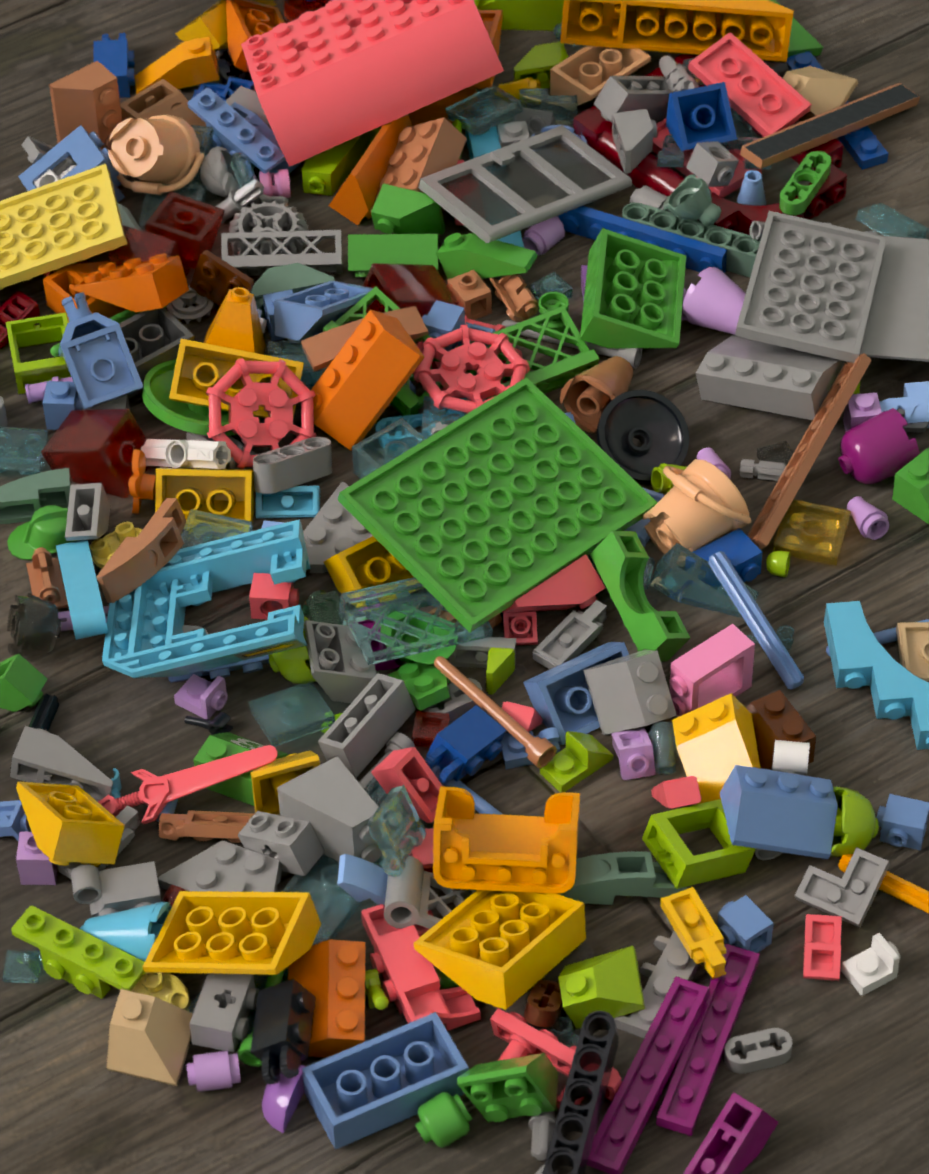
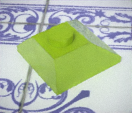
(602, 984)

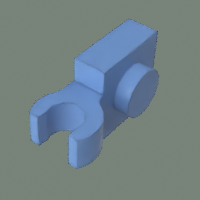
(514, 752)

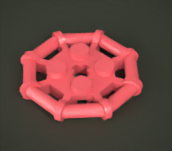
(468, 357)
(249, 399)

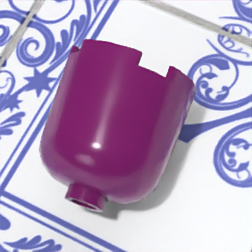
(877, 448)

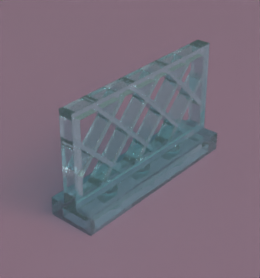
(405, 597)

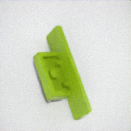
(77, 955)

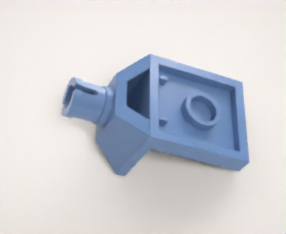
(96, 355)

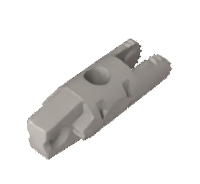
(676, 75)

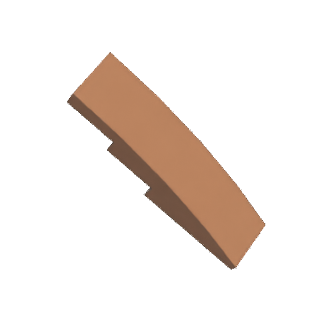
(325, 346)

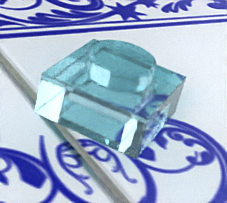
(551, 283)

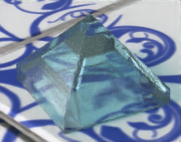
(22, 966)

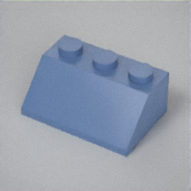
(311, 309)
(563, 693)
(780, 811)

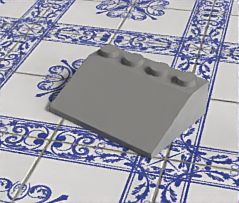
(766, 377)

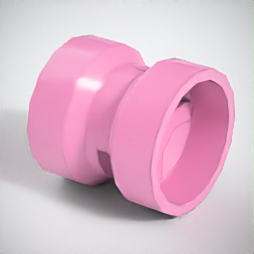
(281, 182)

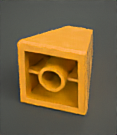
(237, 323)

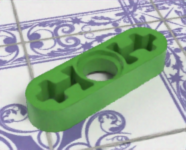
(805, 193)

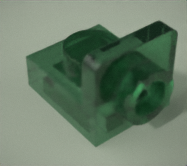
(323, 607)

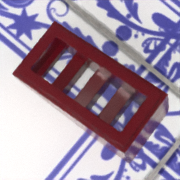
(16, 306)

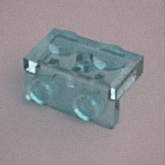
(22, 449)

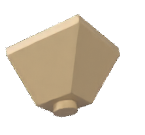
(821, 88)
(148, 1038)

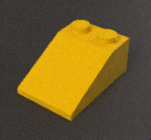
(714, 742)
(70, 824)

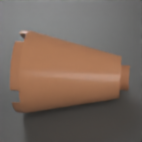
(594, 389)

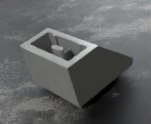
(337, 660)

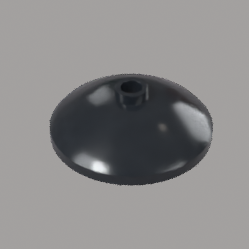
(651, 421)

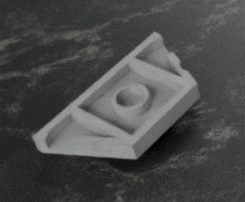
(332, 532)
(225, 869)

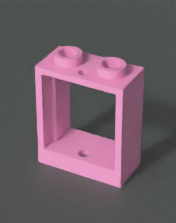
(712, 670)

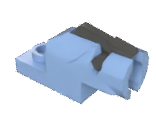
(912, 406)

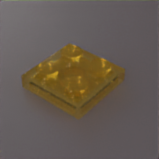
(813, 532)

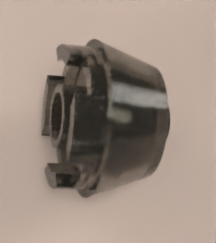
(33, 626)

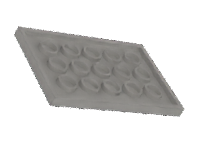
(811, 287)

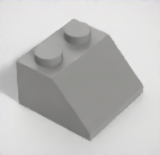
(630, 692)

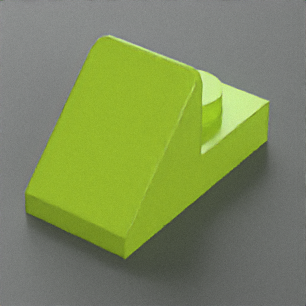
(576, 761)

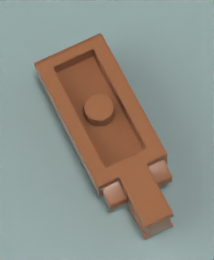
(203, 825)

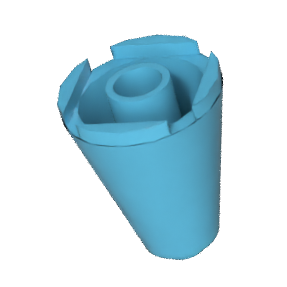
(130, 929)

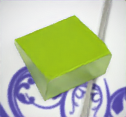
(499, 667)

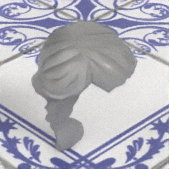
(220, 179)

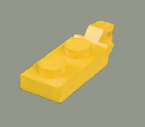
(696, 930)

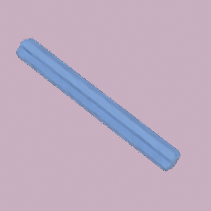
(756, 620)

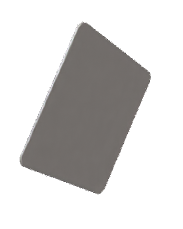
(900, 303)

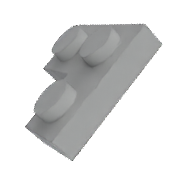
(845, 896)

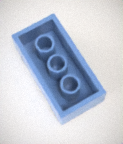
(383, 1079)

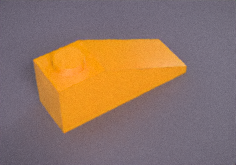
(183, 66)

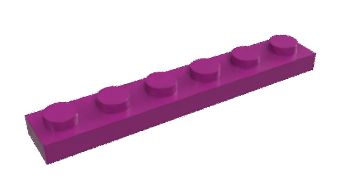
(707, 1043)
(647, 1075)

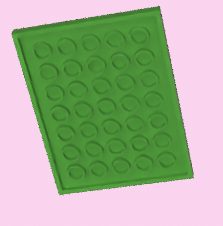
(496, 503)

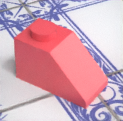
(410, 769)

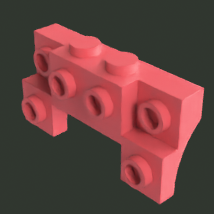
(411, 977)

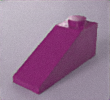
(733, 1139)

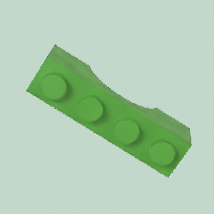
(621, 564)

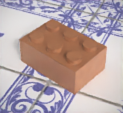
(423, 151)

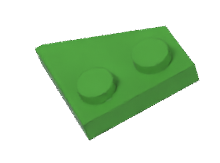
(424, 684)

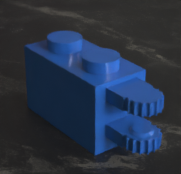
(118, 60)
(465, 745)

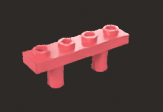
(527, 1041)

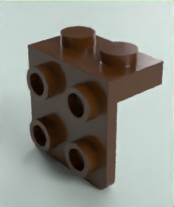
(215, 277)

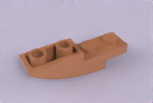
(143, 555)

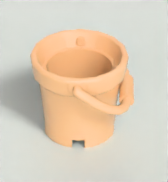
(155, 152)
(696, 509)

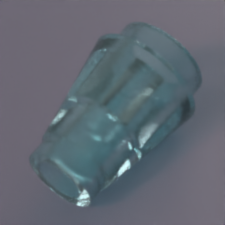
(664, 747)

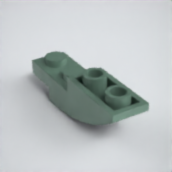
(619, 874)

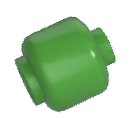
(443, 1119)

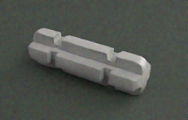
(764, 469)

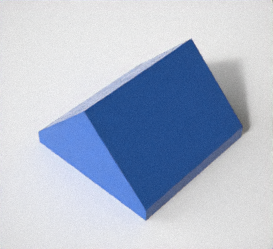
(700, 116)

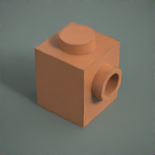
(471, 294)

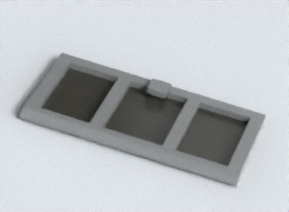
(524, 183)

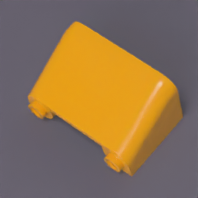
(505, 850)

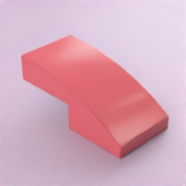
(822, 947)

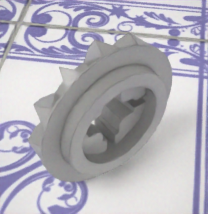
(191, 297)

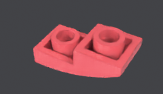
(521, 626)

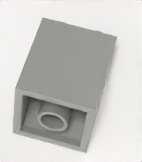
(334, 807)

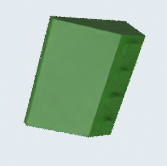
(632, 294)

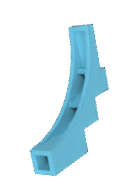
(863, 661)

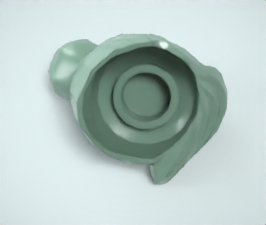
(693, 201)

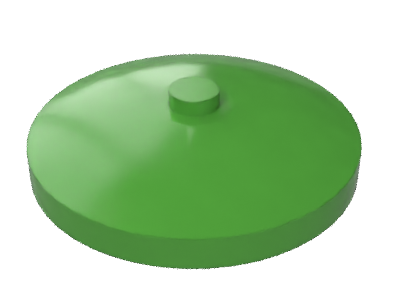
(174, 413)

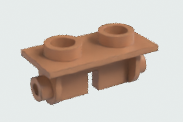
(516, 297)
(46, 578)

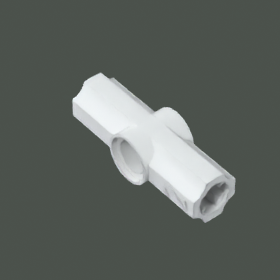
(186, 453)

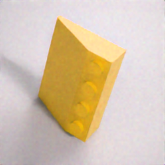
(234, 933)
(503, 942)

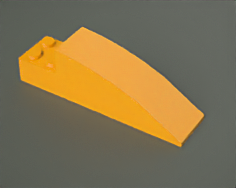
(678, 25)

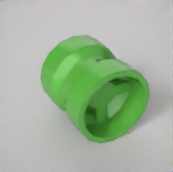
(551, 301)

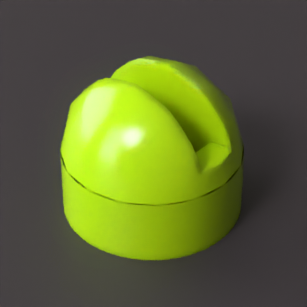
(778, 563)

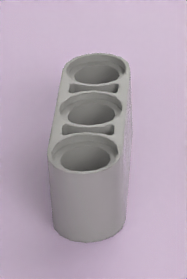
(292, 465)

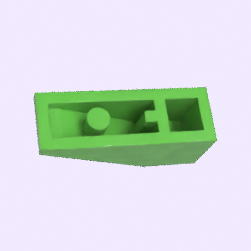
(492, 259)

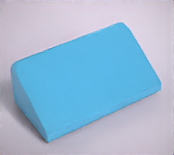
(289, 503)

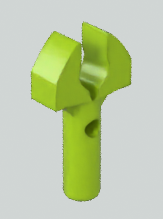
(374, 994)

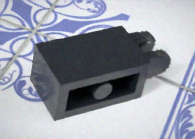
(282, 1029)

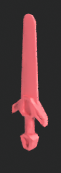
(160, 790)

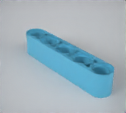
(82, 589)

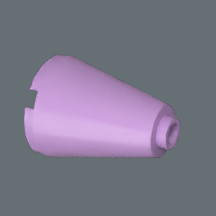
(714, 301)

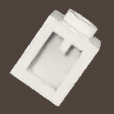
(873, 966)

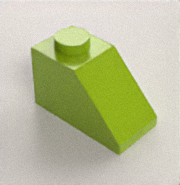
(539, 62)

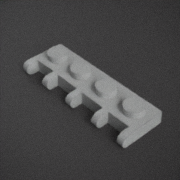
(672, 963)

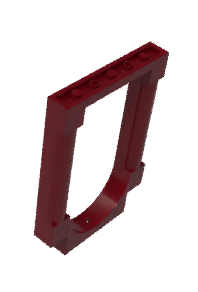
(665, 180)

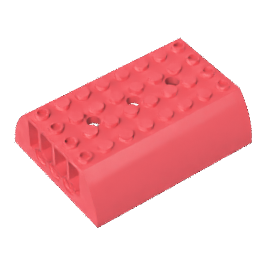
(364, 67)

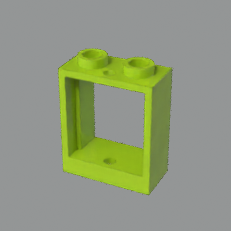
(25, 333)
(676, 859)

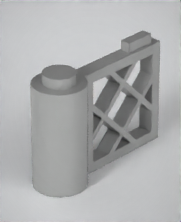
(411, 897)

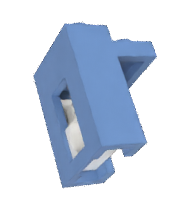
(69, 157)

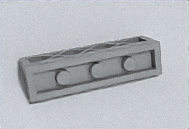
(257, 264)

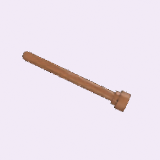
(539, 750)

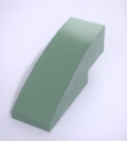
(26, 495)

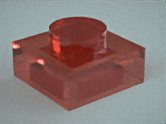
(427, 726)

